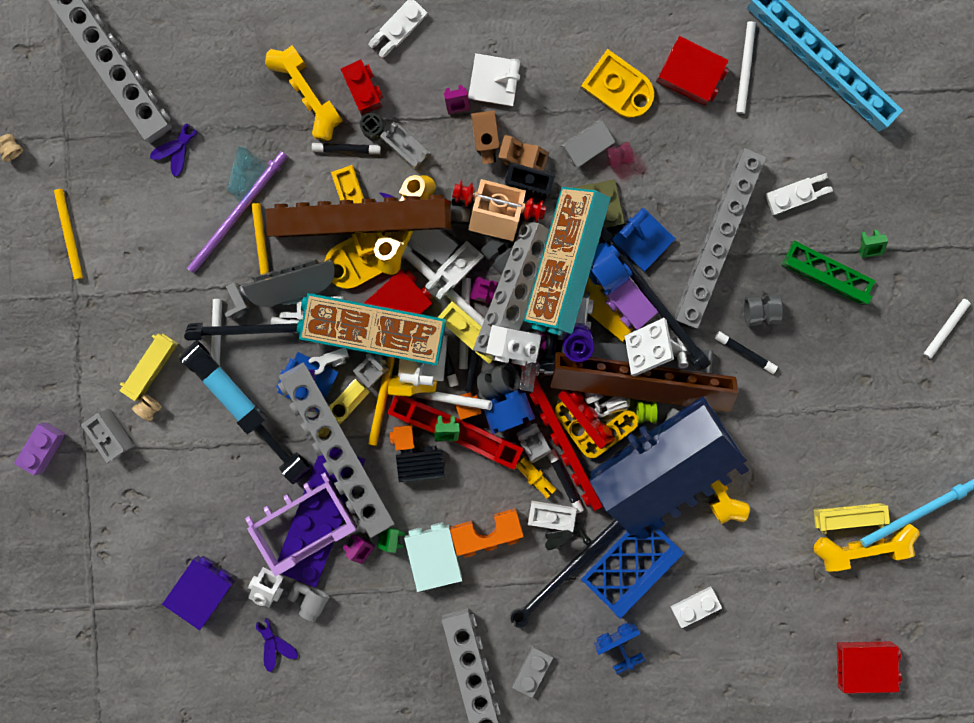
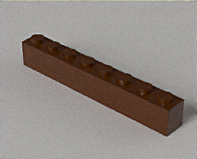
(359, 217)
(655, 385)

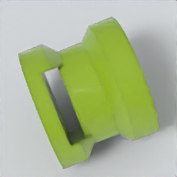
(646, 412)

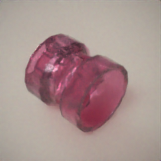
(620, 155)

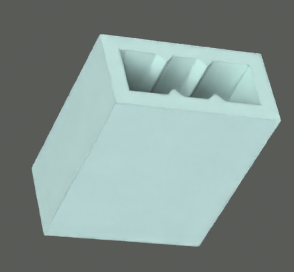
(433, 557)

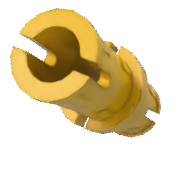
(535, 477)

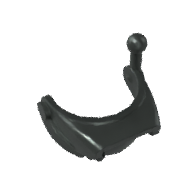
(559, 537)

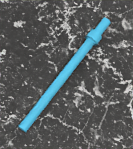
(957, 492)

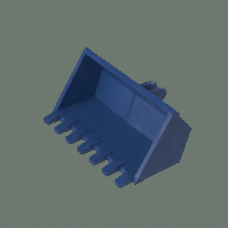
(667, 468)

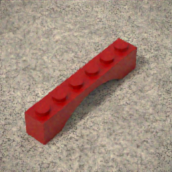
(470, 436)

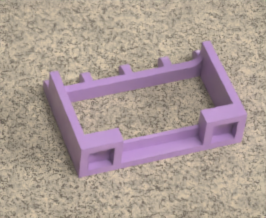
(279, 567)

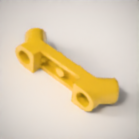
(291, 63)
(393, 244)
(727, 508)
(838, 558)

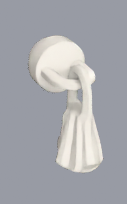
(613, 405)

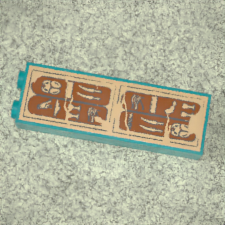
(566, 260)
(371, 328)

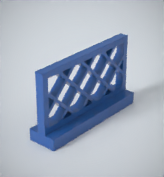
(642, 584)

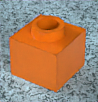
(465, 411)
(402, 437)

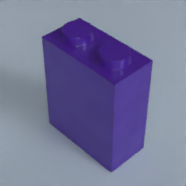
(199, 592)

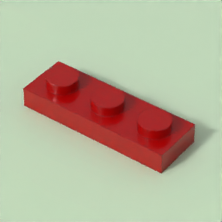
(587, 418)

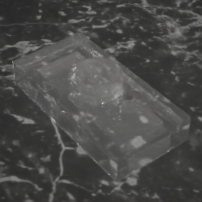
(528, 375)

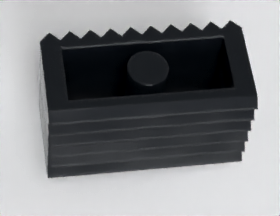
(529, 179)
(420, 464)

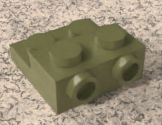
(614, 214)

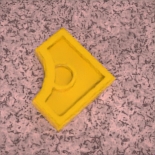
(407, 389)

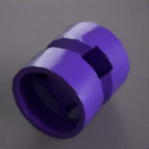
(579, 344)

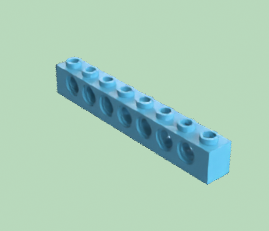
(826, 61)

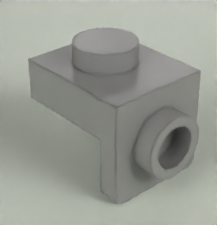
(239, 298)
(371, 369)
(533, 442)

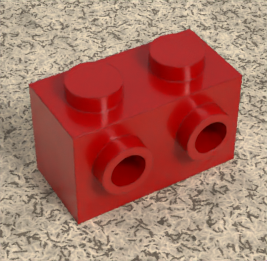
(364, 93)

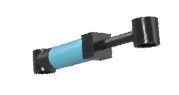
(247, 414)

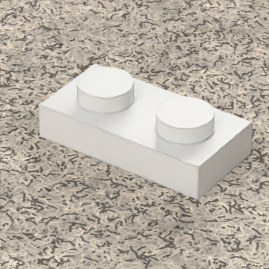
(552, 516)
(696, 607)

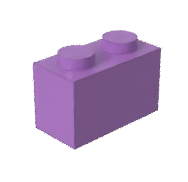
(631, 305)
(40, 448)

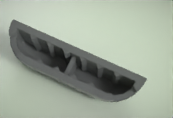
(290, 283)

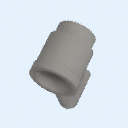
(313, 602)

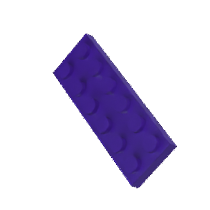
(313, 520)

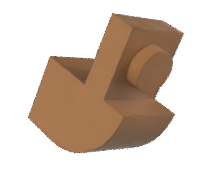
(524, 154)

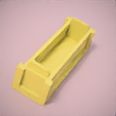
(462, 326)
(148, 367)
(851, 517)

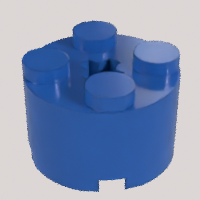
(608, 270)
(509, 412)

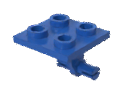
(643, 239)
(323, 381)
(606, 642)

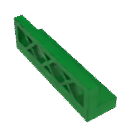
(825, 279)

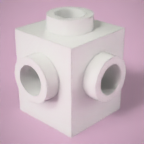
(265, 588)

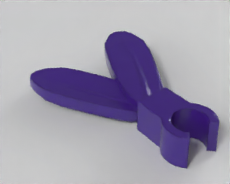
(175, 147)
(272, 644)

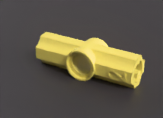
(350, 399)

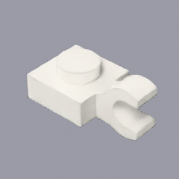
(335, 358)

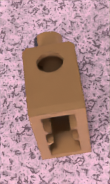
(485, 123)

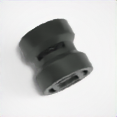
(371, 130)

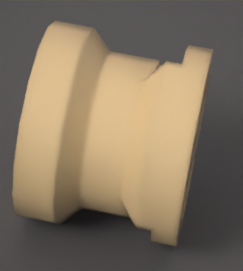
(9, 148)
(147, 407)

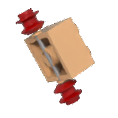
(497, 208)

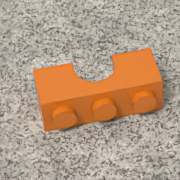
(468, 541)

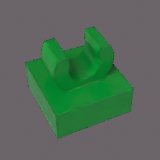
(873, 245)
(446, 431)
(388, 540)

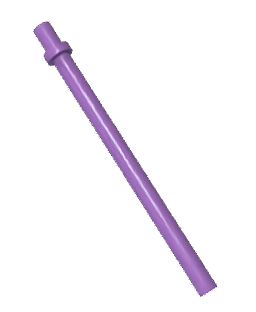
(237, 212)

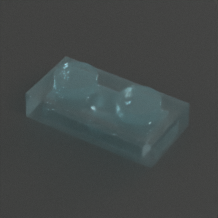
(242, 162)

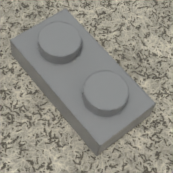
(532, 671)

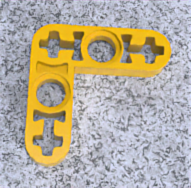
(583, 439)

